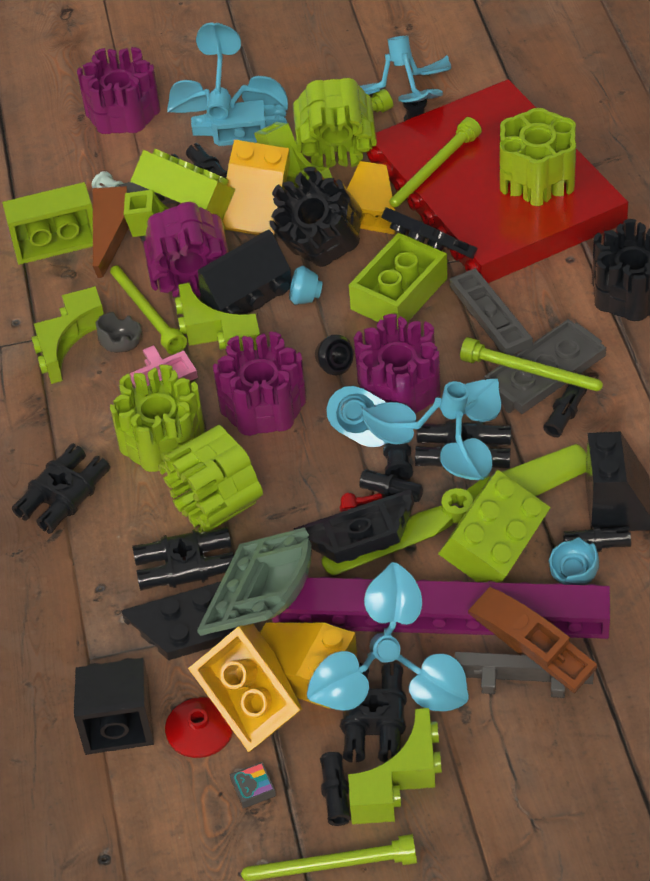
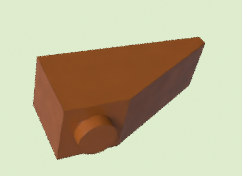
(108, 225)

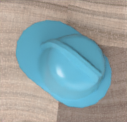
(345, 414)

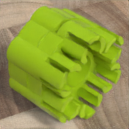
(333, 119)
(537, 155)
(156, 416)
(218, 478)

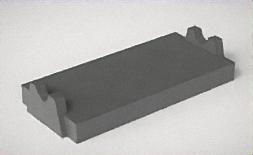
(564, 347)

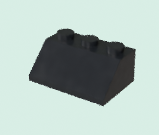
(245, 276)

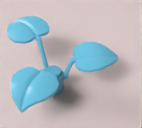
(401, 55)
(190, 96)
(466, 459)
(392, 599)

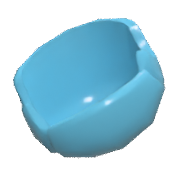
(574, 562)

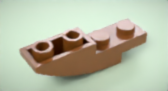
(533, 636)

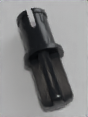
(388, 484)

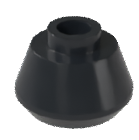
(335, 354)

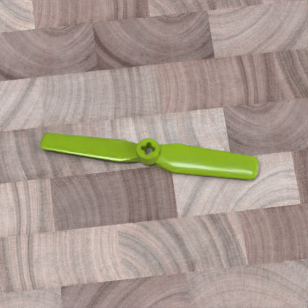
(535, 476)

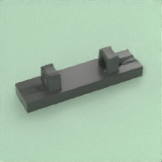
(491, 312)
(507, 667)

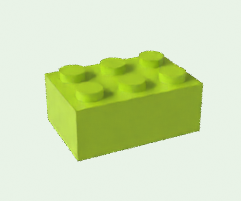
(183, 181)
(50, 222)
(398, 279)
(494, 530)

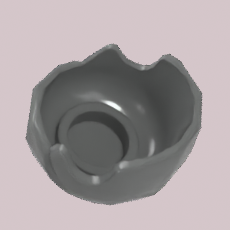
(118, 334)

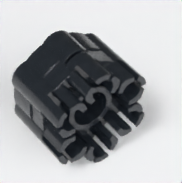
(301, 208)
(622, 271)

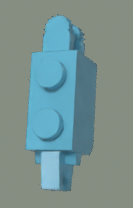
(240, 123)

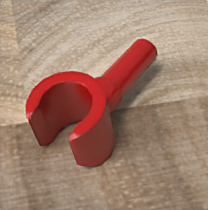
(350, 501)

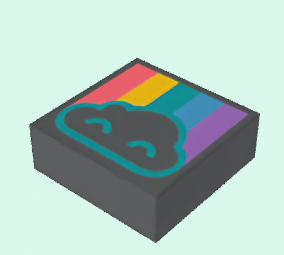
(252, 785)

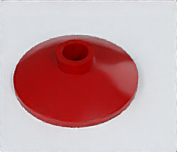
(200, 738)

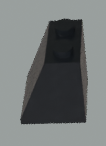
(616, 483)
(113, 706)

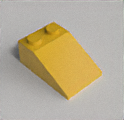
(254, 174)
(303, 647)
(247, 685)

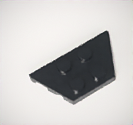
(421, 231)
(361, 528)
(174, 622)

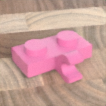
(178, 361)

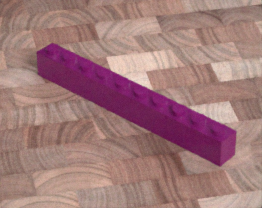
(573, 609)

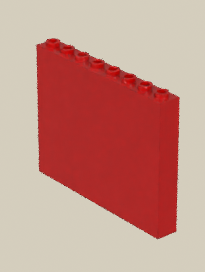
(466, 194)

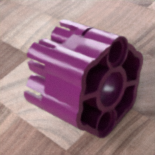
(119, 95)
(181, 244)
(399, 362)
(261, 386)

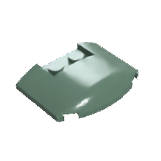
(260, 581)

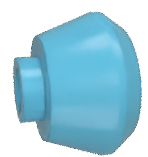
(304, 286)

